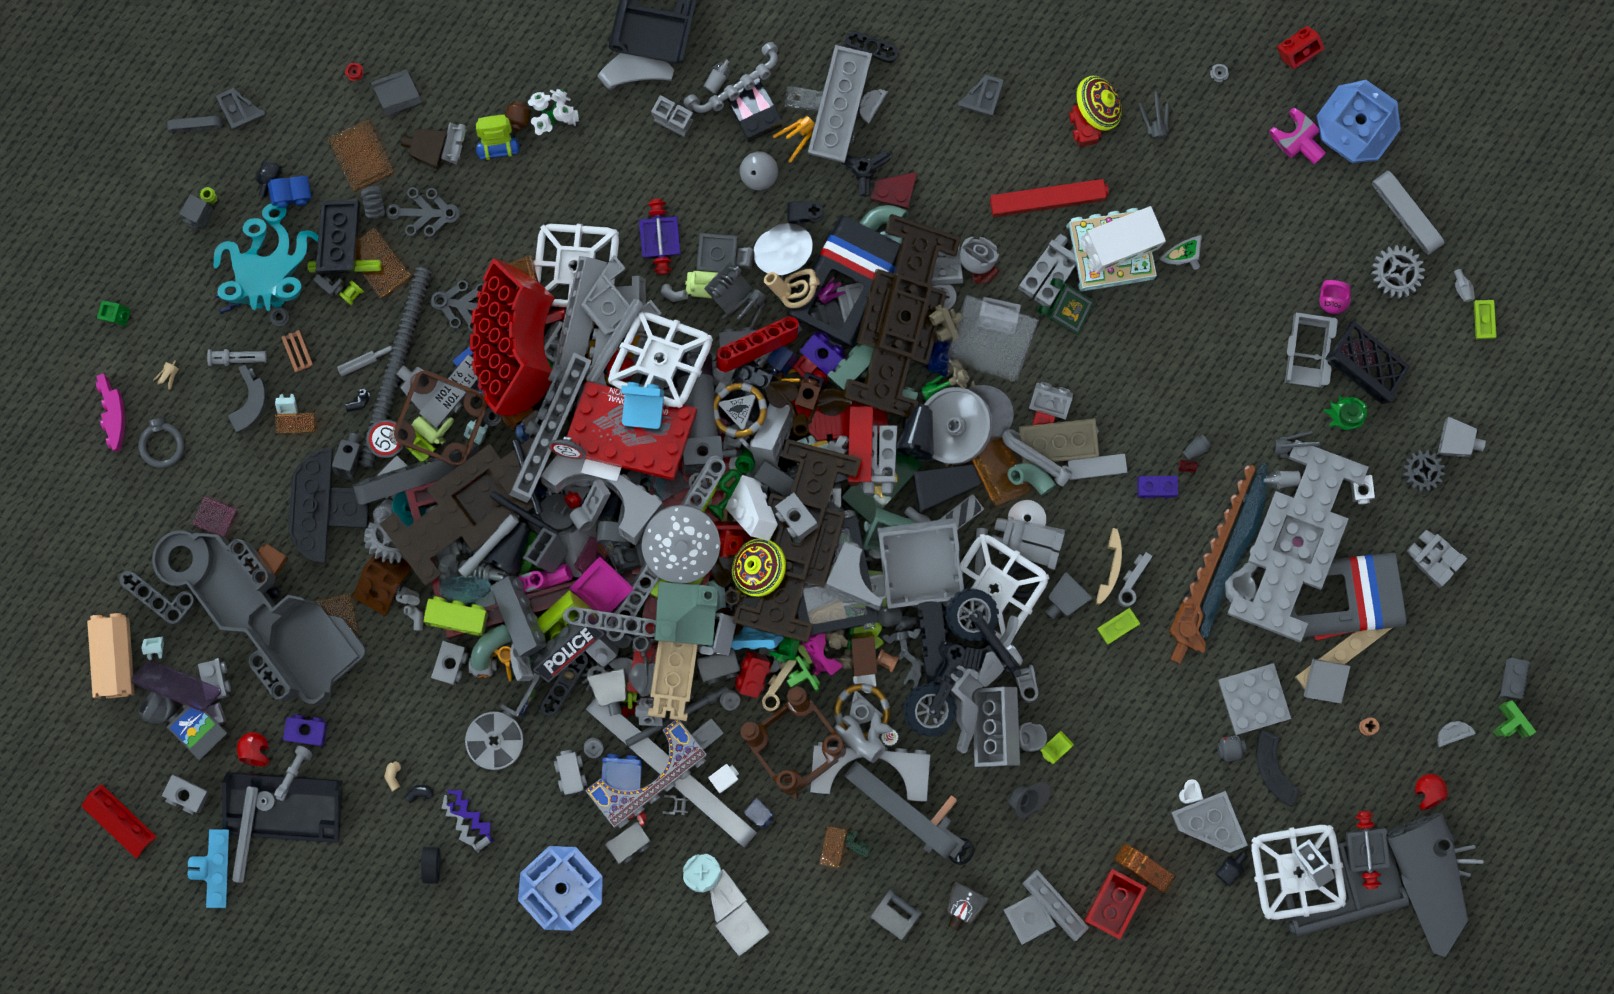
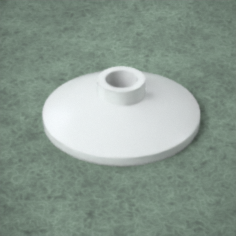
(1029, 508)

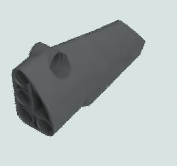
(1431, 878)

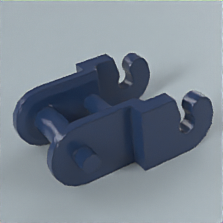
(230, 306)

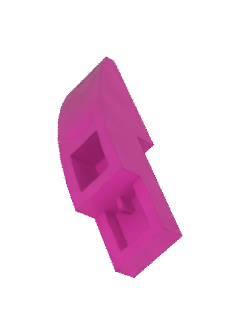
(114, 420)

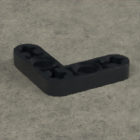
(860, 36)

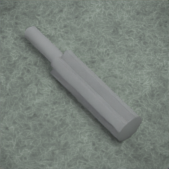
(362, 361)

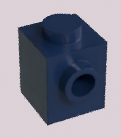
(782, 360)

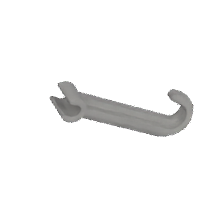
(1012, 440)

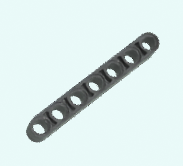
(406, 477)
(901, 810)

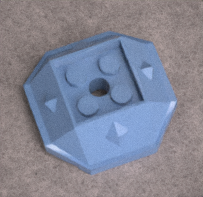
(1354, 140)
(539, 890)

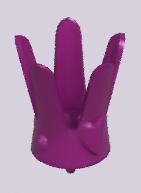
(826, 293)

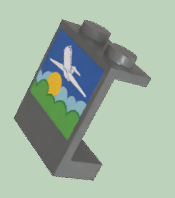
(525, 701)
(196, 730)

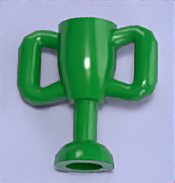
(717, 510)

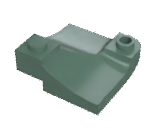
(685, 613)

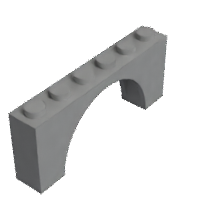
(911, 766)

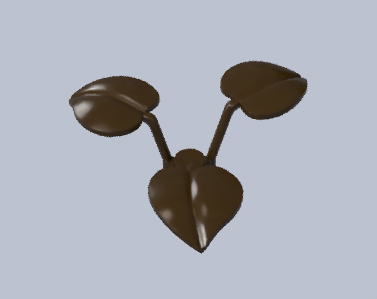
(783, 392)
(723, 577)

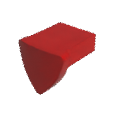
(555, 315)

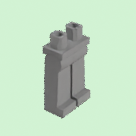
(1056, 257)
(884, 472)
(1032, 540)

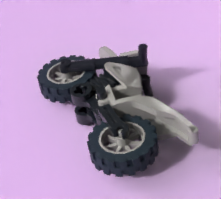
(964, 669)

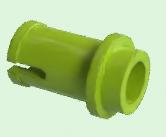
(206, 192)

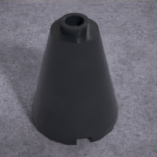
(918, 434)
(511, 549)

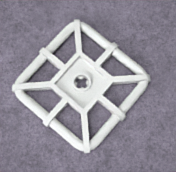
(568, 255)
(671, 353)
(1007, 585)
(1291, 883)

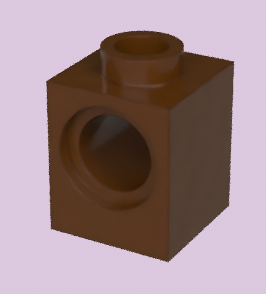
(808, 402)

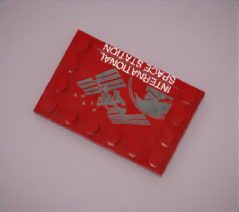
(605, 439)

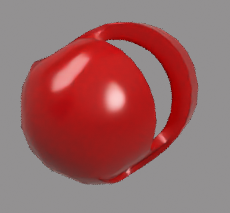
(249, 749)
(1433, 788)

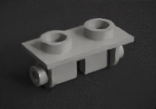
(453, 142)

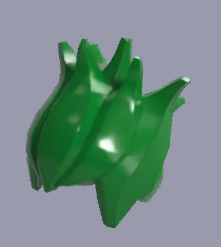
(1347, 413)

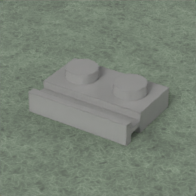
(848, 299)

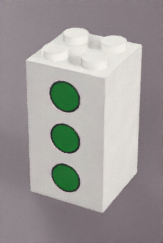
(1122, 240)

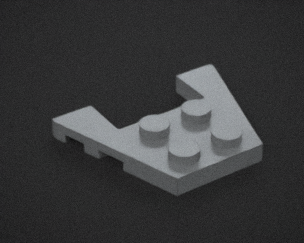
(605, 302)

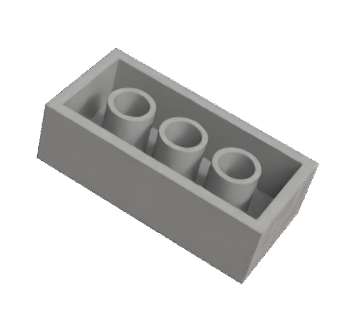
(996, 727)

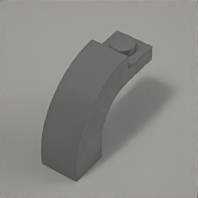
(256, 403)

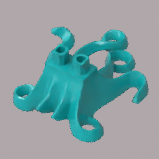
(264, 279)

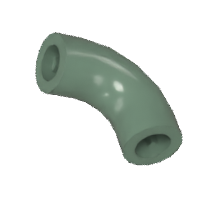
(880, 216)
(1032, 474)
(487, 645)

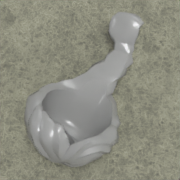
(1242, 583)

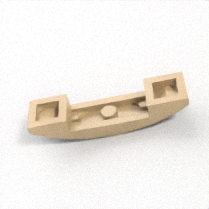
(1114, 544)

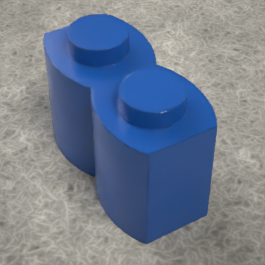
(289, 191)

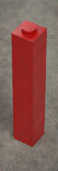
(1048, 198)

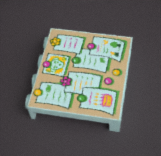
(1130, 272)

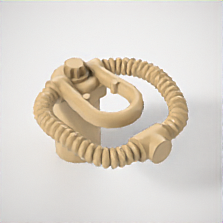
(783, 288)

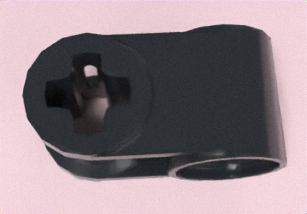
(802, 212)

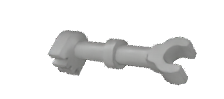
(302, 754)

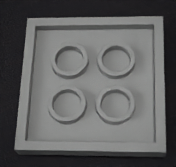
(1254, 699)

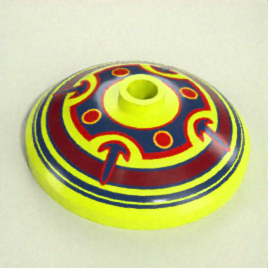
(1099, 103)
(767, 569)

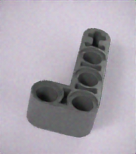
(154, 595)

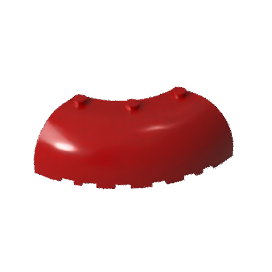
(510, 339)

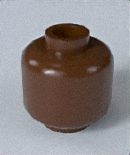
(518, 115)

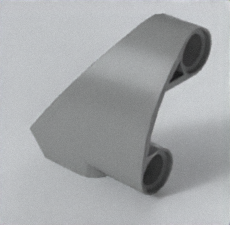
(631, 68)

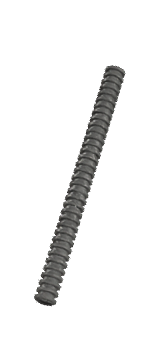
(398, 356)

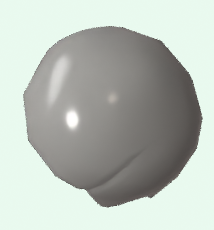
(1032, 737)

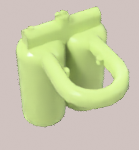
(697, 281)
(429, 432)

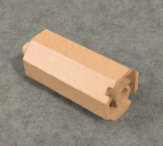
(110, 656)

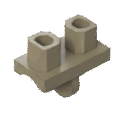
(949, 322)

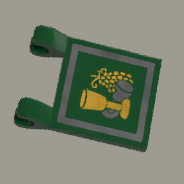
(1070, 307)

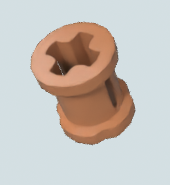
(887, 660)
(1373, 722)

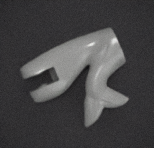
(854, 738)

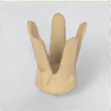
(168, 369)

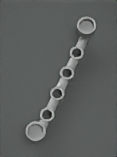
(731, 91)

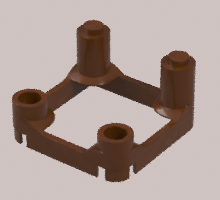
(404, 433)
(801, 706)

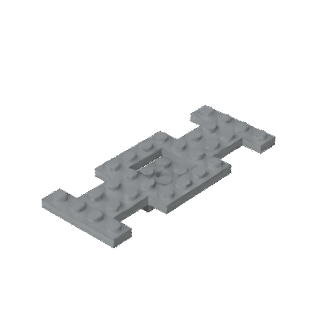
(1306, 518)

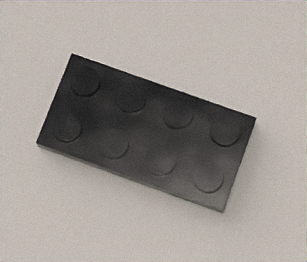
(338, 237)

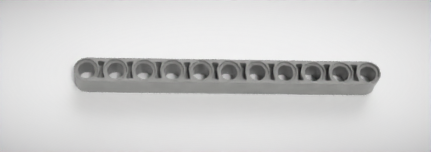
(645, 571)
(688, 787)

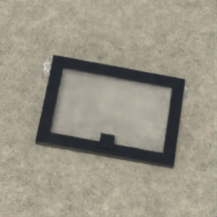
(832, 610)

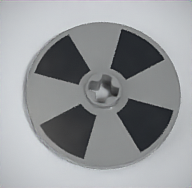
(494, 756)

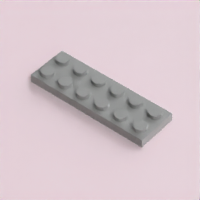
(840, 103)

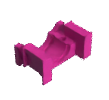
(815, 651)

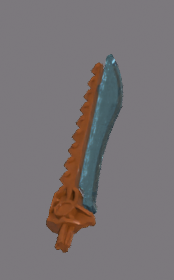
(1190, 614)

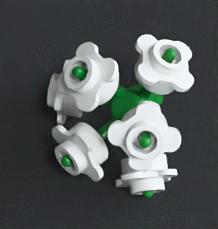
(559, 112)

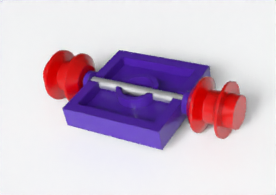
(659, 237)

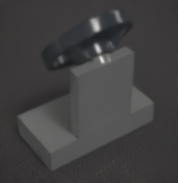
(960, 849)

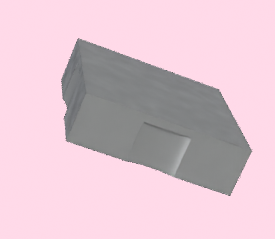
(920, 562)

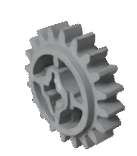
(1396, 264)
(384, 547)

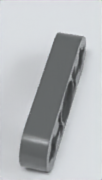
(191, 124)

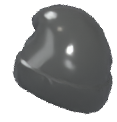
(156, 708)

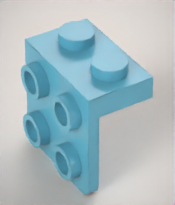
(642, 405)

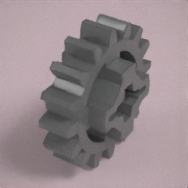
(1422, 463)

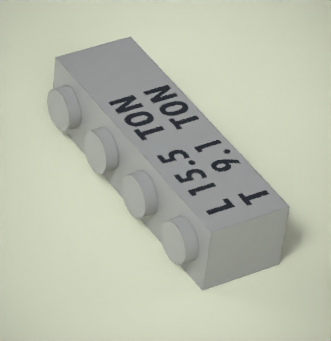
(448, 398)

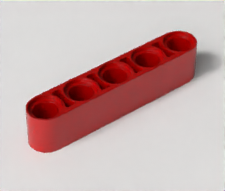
(757, 344)

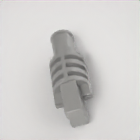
(487, 572)

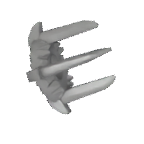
(731, 443)

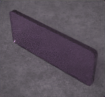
(176, 685)

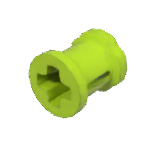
(351, 292)

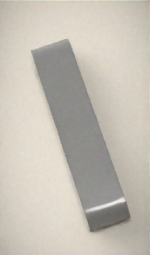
(1408, 212)
(601, 622)

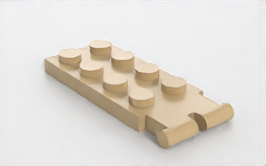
(672, 679)

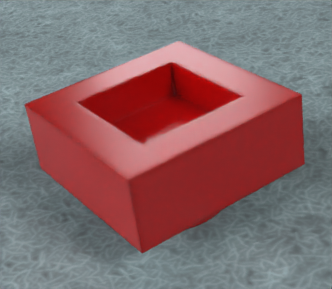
(804, 365)
(1042, 418)

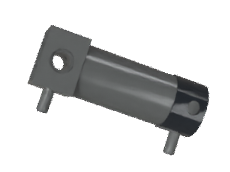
(704, 432)

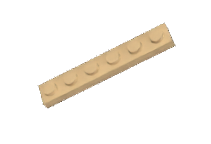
(1346, 650)

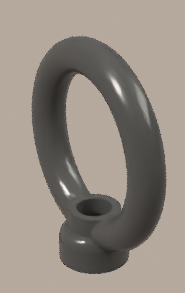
(157, 425)

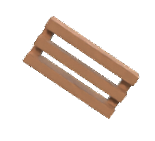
(291, 336)
(944, 810)

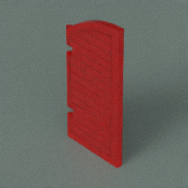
(837, 425)

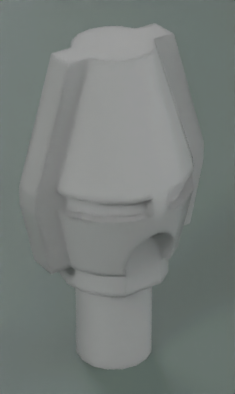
(1464, 286)

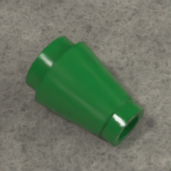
(745, 461)

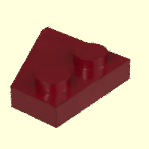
(894, 190)

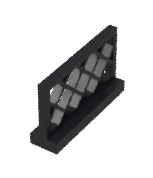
(1363, 377)

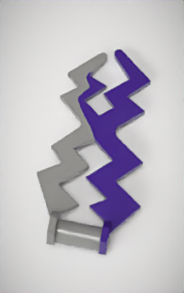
(461, 814)

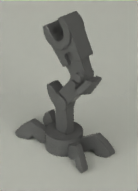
(914, 673)

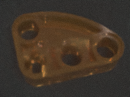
(1144, 867)

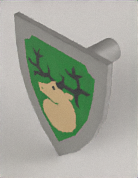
(1184, 252)

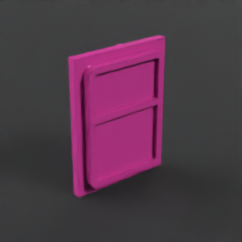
(601, 587)

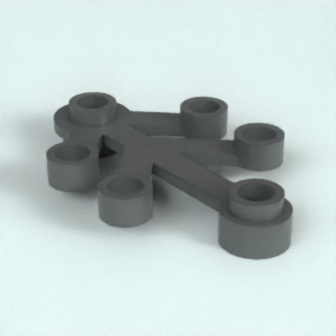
(425, 213)
(462, 304)
(556, 375)

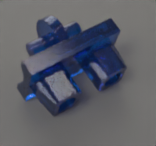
(939, 358)

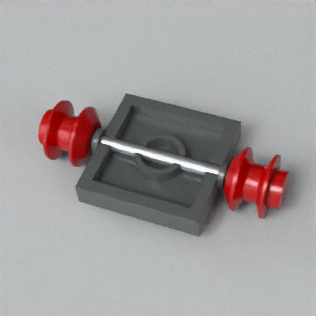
(1367, 849)

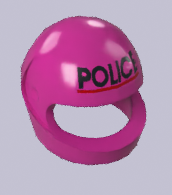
(1335, 299)

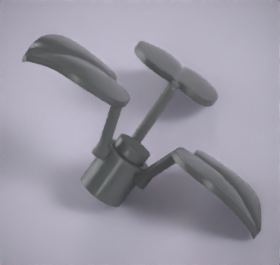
(640, 674)

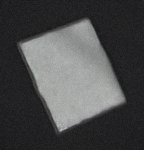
(992, 338)

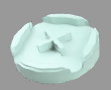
(702, 873)

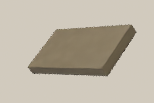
(1062, 439)

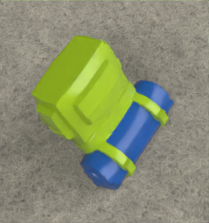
(495, 137)

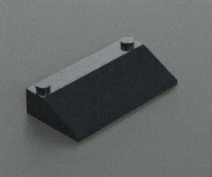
(307, 813)

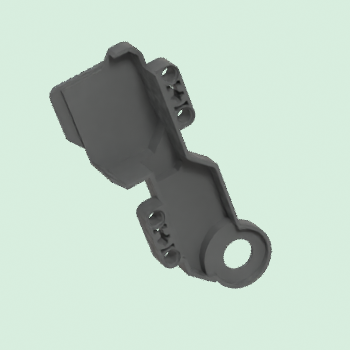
(295, 638)

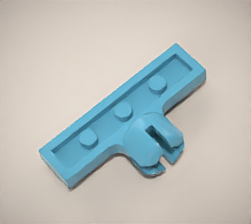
(754, 639)
(213, 868)

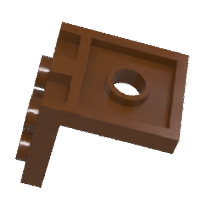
(384, 579)

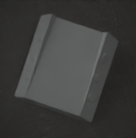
(396, 92)

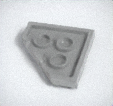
(1211, 822)

